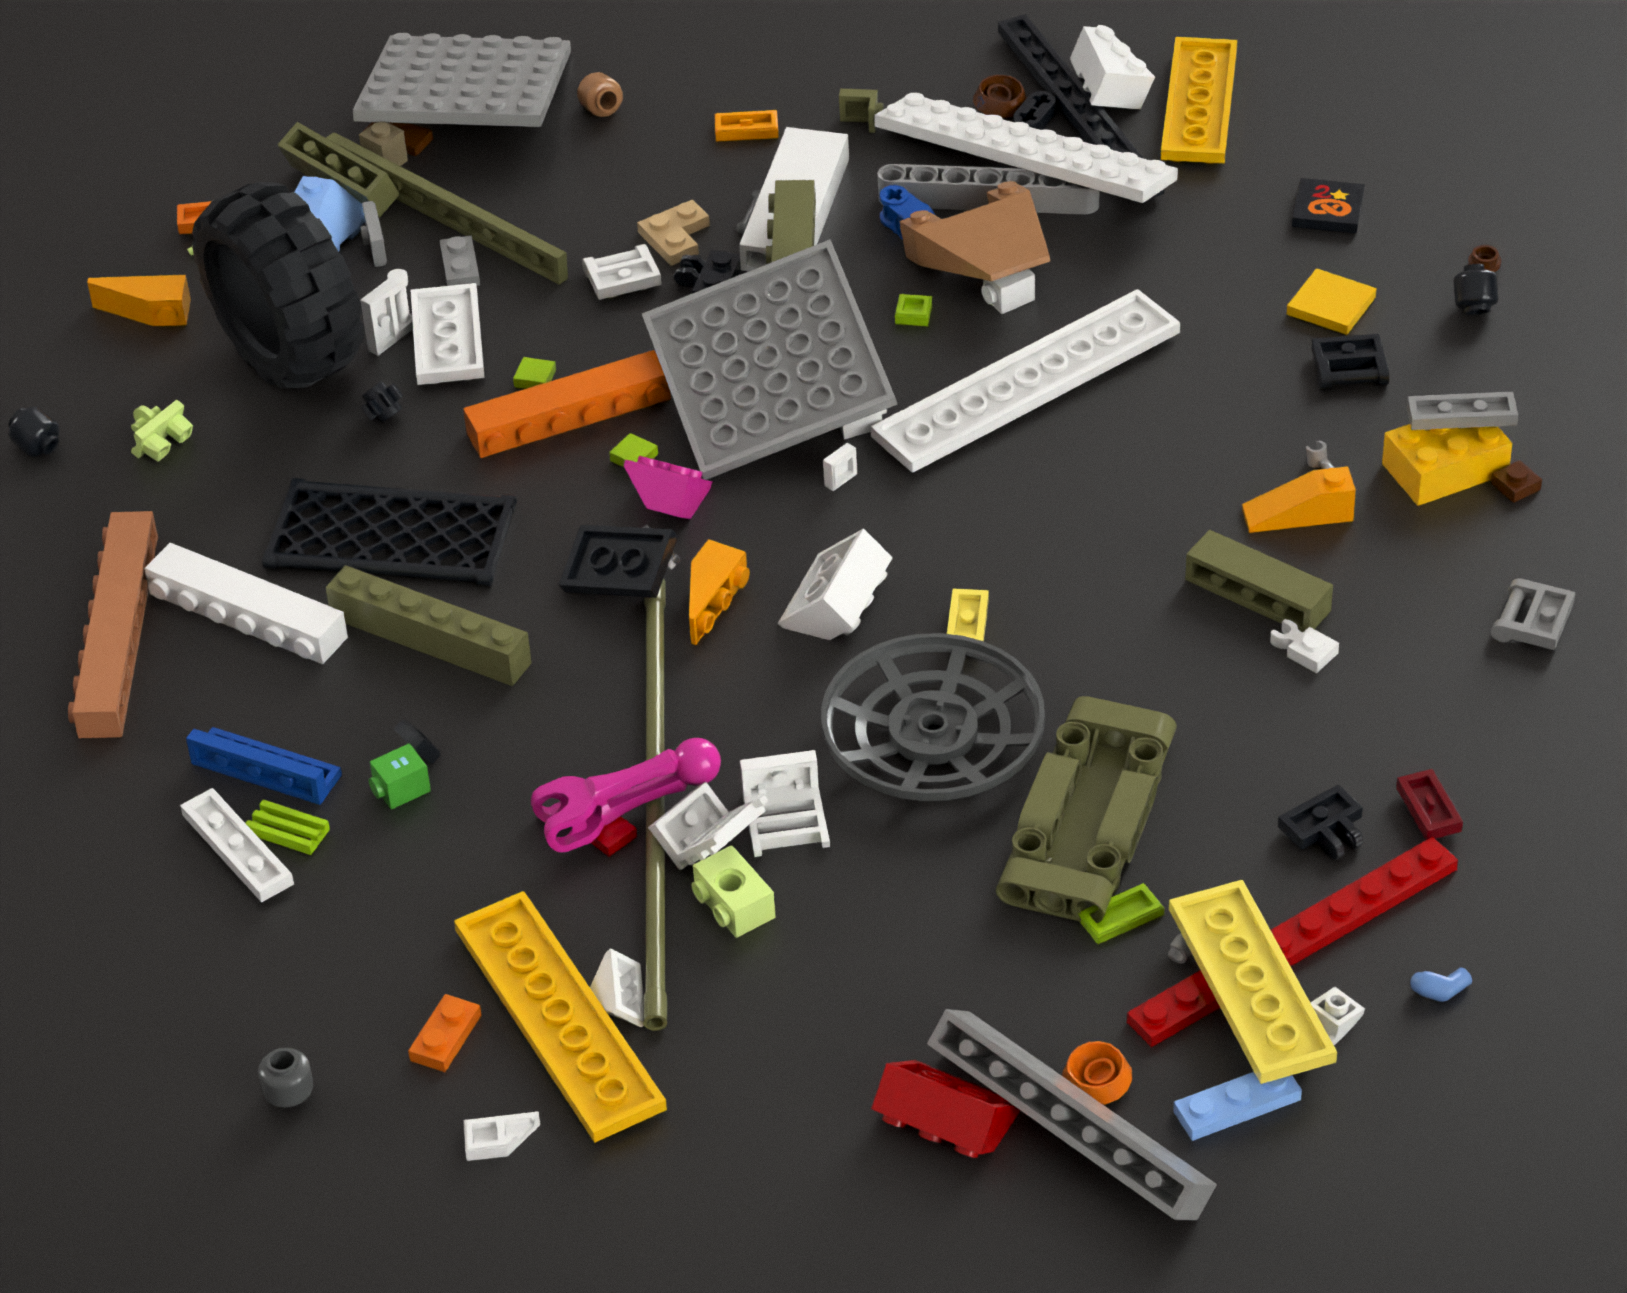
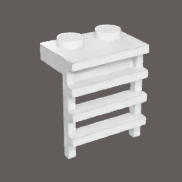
(790, 786)
(702, 825)

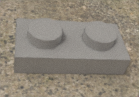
(459, 261)

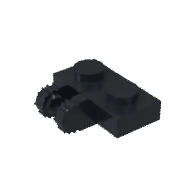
(701, 274)
(1322, 817)

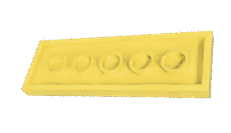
(1252, 982)

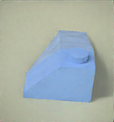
(334, 206)

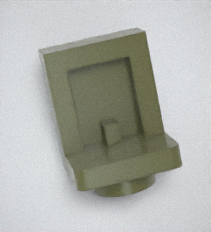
(859, 106)

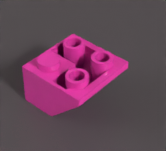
(668, 486)

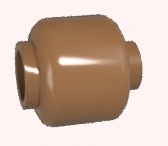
(599, 94)

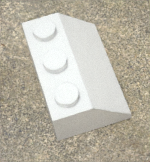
(837, 588)

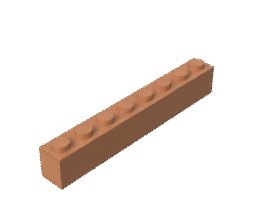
(114, 626)

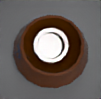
(999, 95)

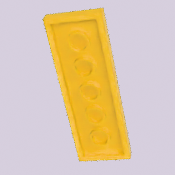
(1199, 100)

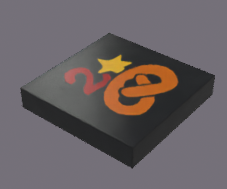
(1328, 205)

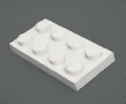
(447, 334)

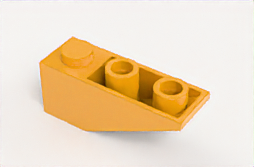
(715, 578)

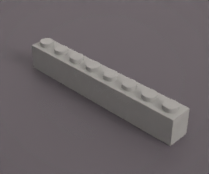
(1072, 1115)

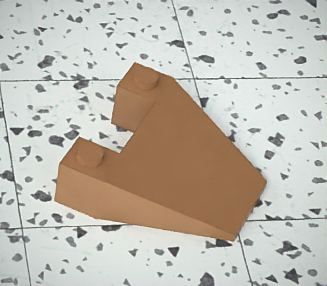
(981, 241)

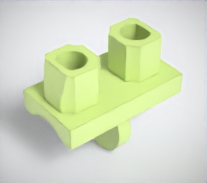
(155, 425)

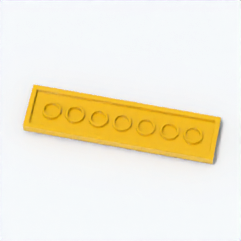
(560, 1016)

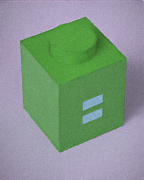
(399, 776)

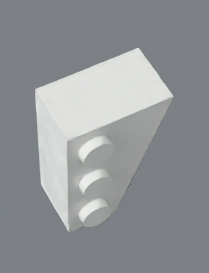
(1110, 69)

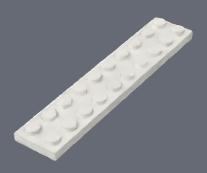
(1027, 147)
(1024, 380)

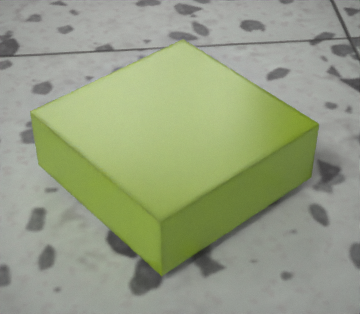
(913, 310)
(533, 372)
(631, 448)

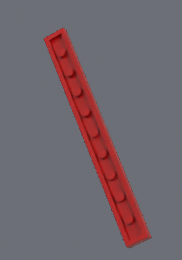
(1304, 934)

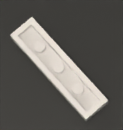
(237, 845)

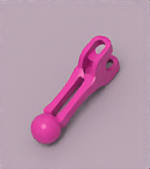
(601, 799)

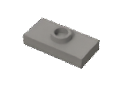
(372, 234)

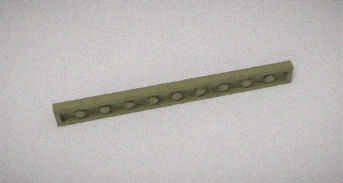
(467, 217)

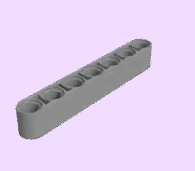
(968, 187)

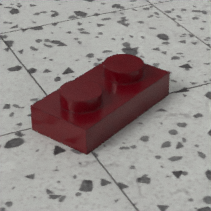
(1429, 804)

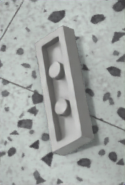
(1462, 410)

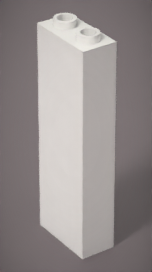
(800, 156)

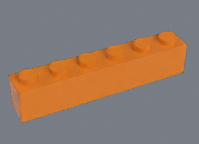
(566, 404)

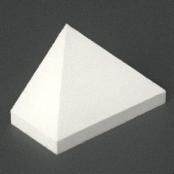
(620, 987)

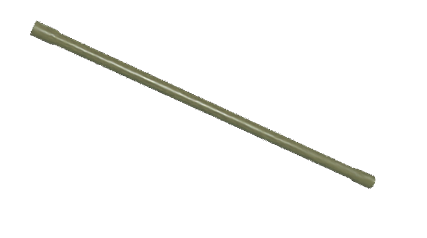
(655, 996)

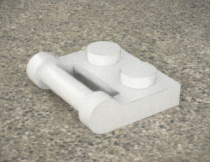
(622, 272)
(387, 312)

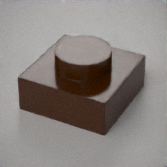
(1516, 481)

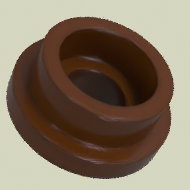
(1486, 255)

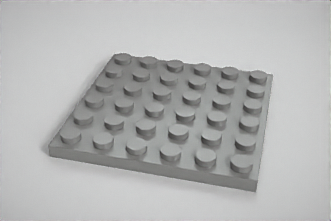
(463, 80)
(768, 359)

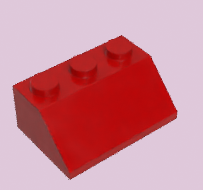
(943, 1107)

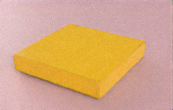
(1331, 301)

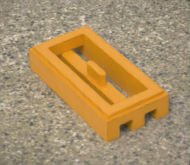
(746, 125)

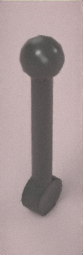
(741, 226)

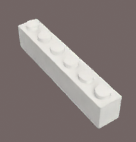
(246, 603)

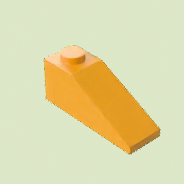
(145, 299)
(1309, 500)

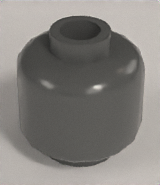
(285, 1077)

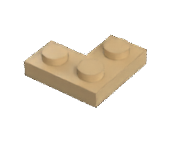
(671, 229)

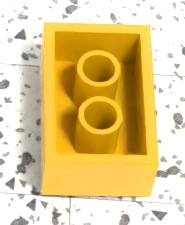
(1444, 460)

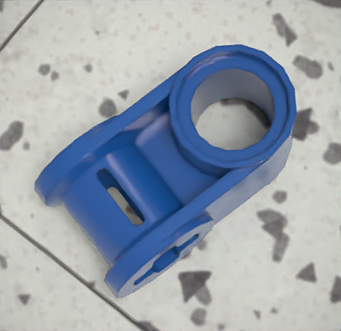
(898, 206)

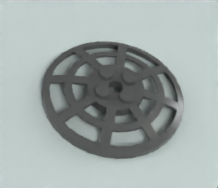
(943, 708)

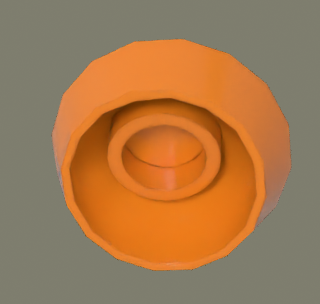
(1099, 1071)

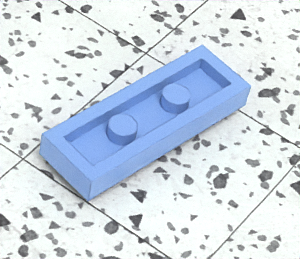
(1233, 1103)

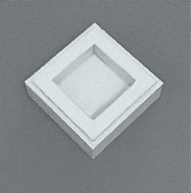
(840, 466)

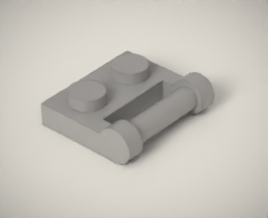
(1545, 616)

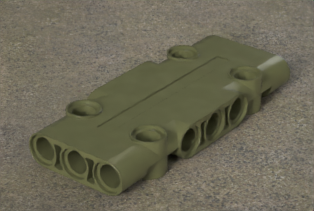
(1086, 809)

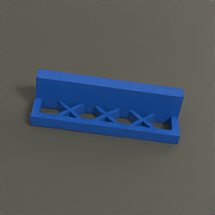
(262, 764)

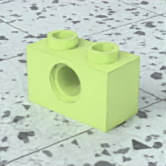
(733, 891)

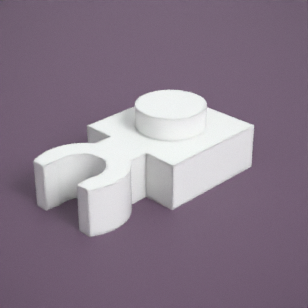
(1307, 647)

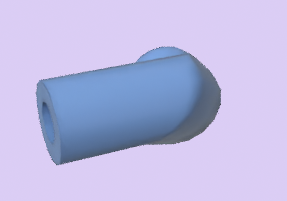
(1438, 986)

